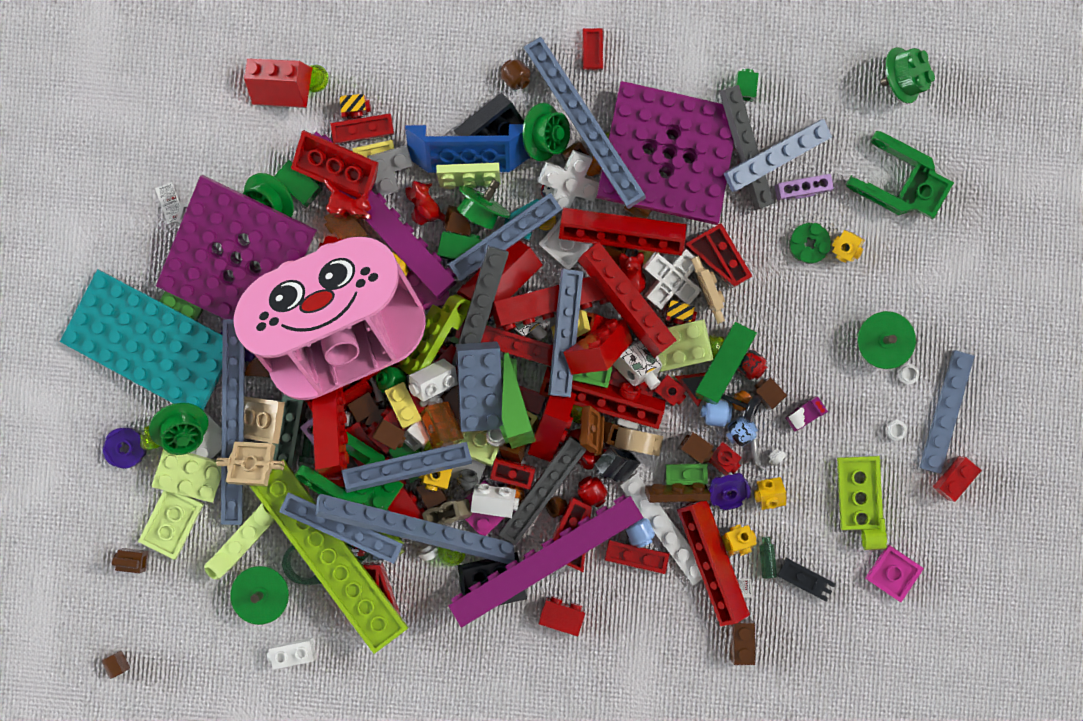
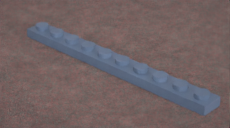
(585, 123)
(232, 419)
(413, 529)

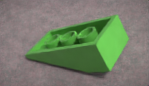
(516, 423)

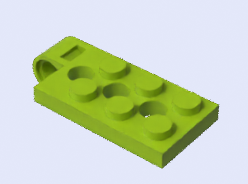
(437, 327)
(873, 530)

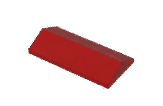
(341, 166)
(519, 268)

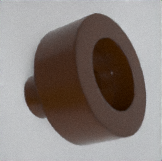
(556, 506)

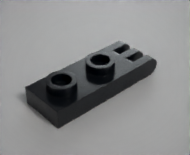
(805, 579)

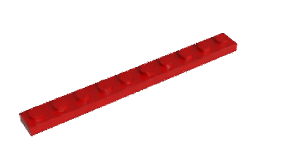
(539, 352)

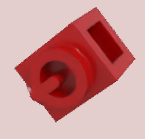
(725, 459)

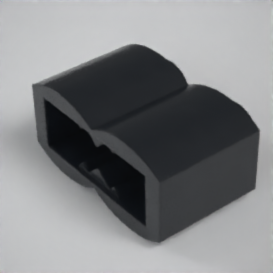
(617, 464)

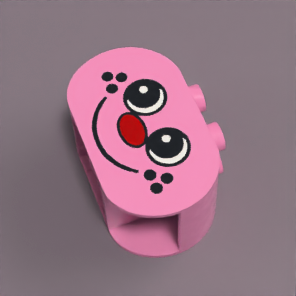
(330, 317)

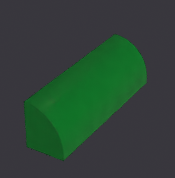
(725, 364)

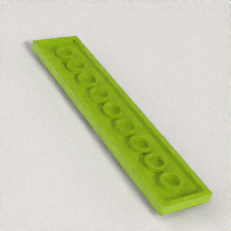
(334, 565)

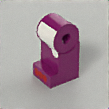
(806, 413)

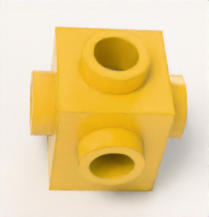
(855, 243)
(441, 482)
(770, 493)
(739, 540)

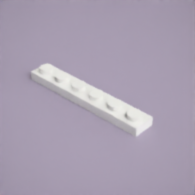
(663, 528)

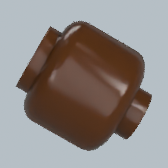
(515, 74)

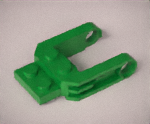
(923, 189)
(377, 496)

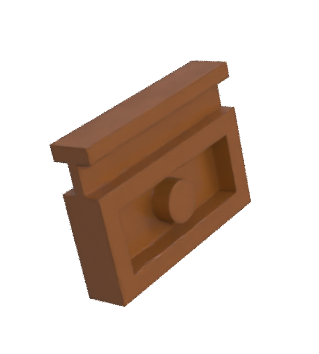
(592, 430)

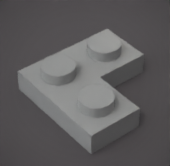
(390, 161)

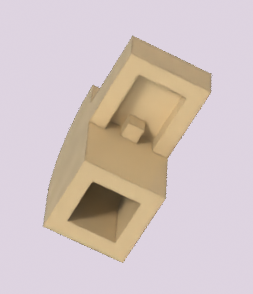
(638, 441)

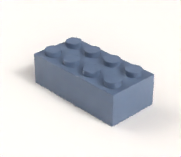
(479, 386)

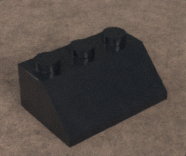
(491, 119)
(479, 571)

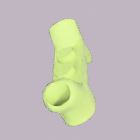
(239, 543)

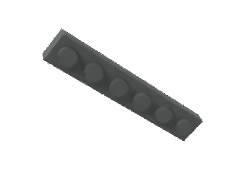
(745, 142)
(483, 297)
(542, 490)

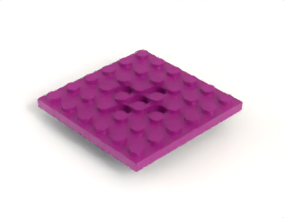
(701, 133)
(221, 215)

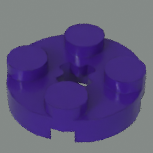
(113, 444)
(736, 484)

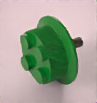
(908, 73)

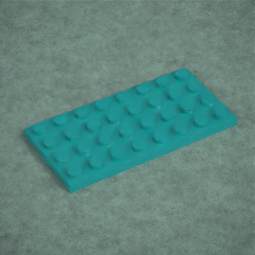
(146, 341)

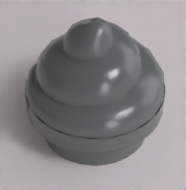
(467, 479)

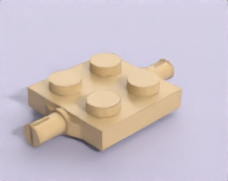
(707, 283)
(250, 463)

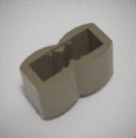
(449, 512)

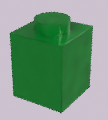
(748, 83)

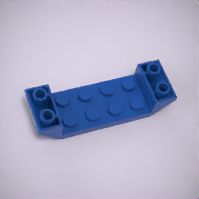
(449, 150)

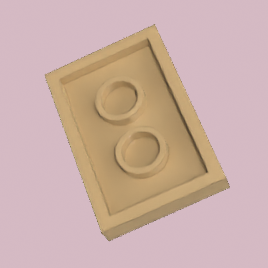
(263, 419)

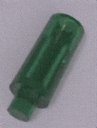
(767, 558)

